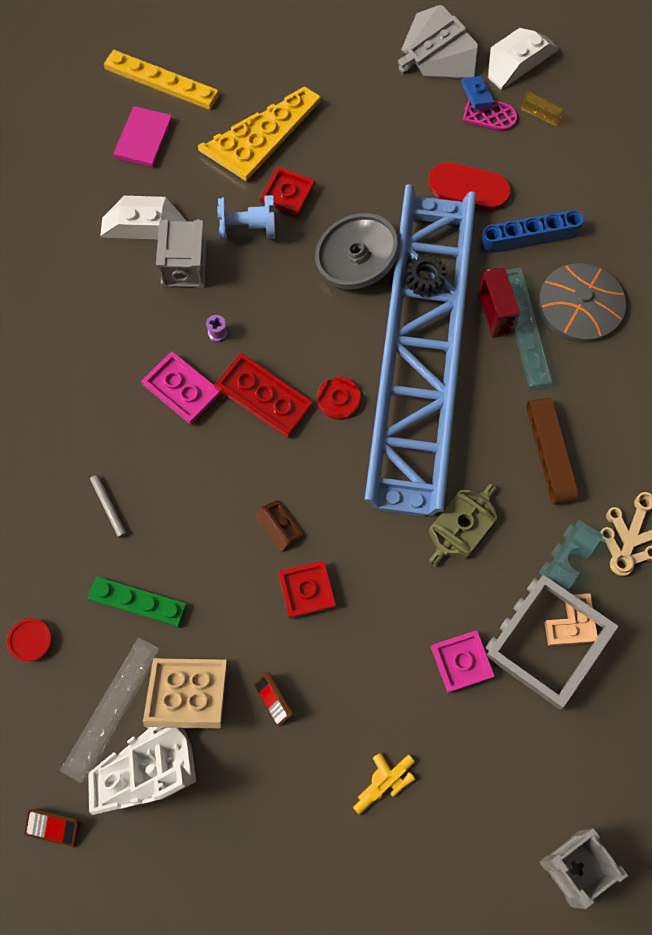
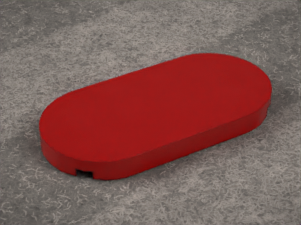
(455, 181)

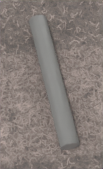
(108, 506)

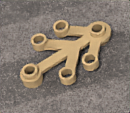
(629, 538)

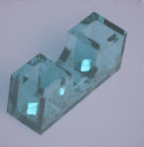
(579, 541)

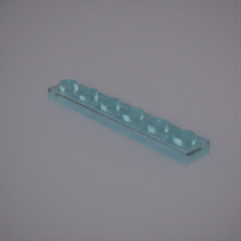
(527, 335)

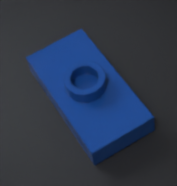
(477, 92)

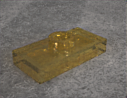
(541, 108)

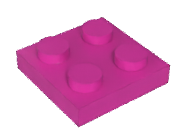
(462, 661)

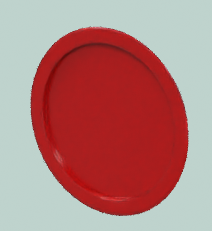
(28, 639)

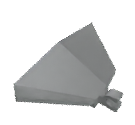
(439, 46)

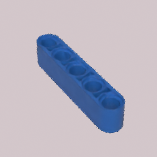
(540, 229)

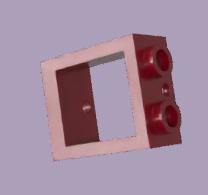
(498, 302)

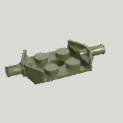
(460, 541)

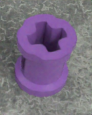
(216, 328)

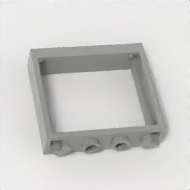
(558, 700)

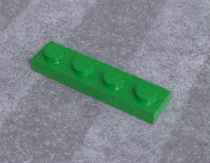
(137, 602)

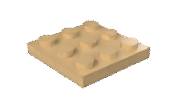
(185, 693)

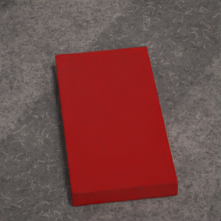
(263, 394)

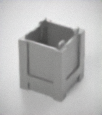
(181, 253)
(597, 868)

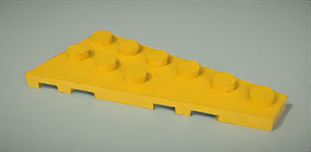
(258, 136)

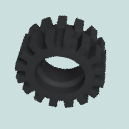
(426, 264)

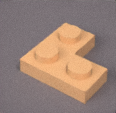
(575, 629)

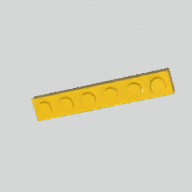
(161, 79)

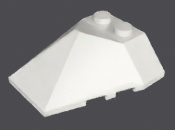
(144, 771)

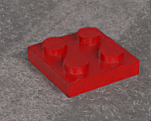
(288, 190)
(306, 589)

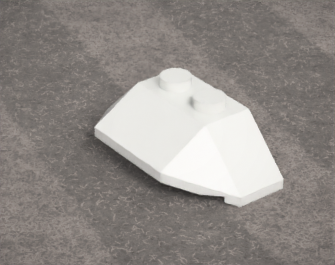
(518, 55)
(138, 217)

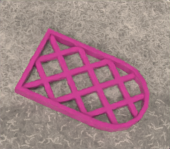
(491, 126)

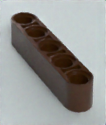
(552, 450)

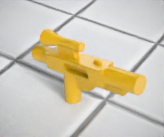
(383, 779)

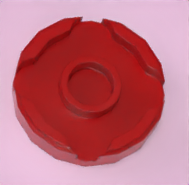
(339, 398)

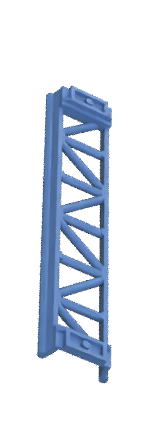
(417, 496)

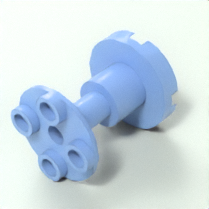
(255, 216)

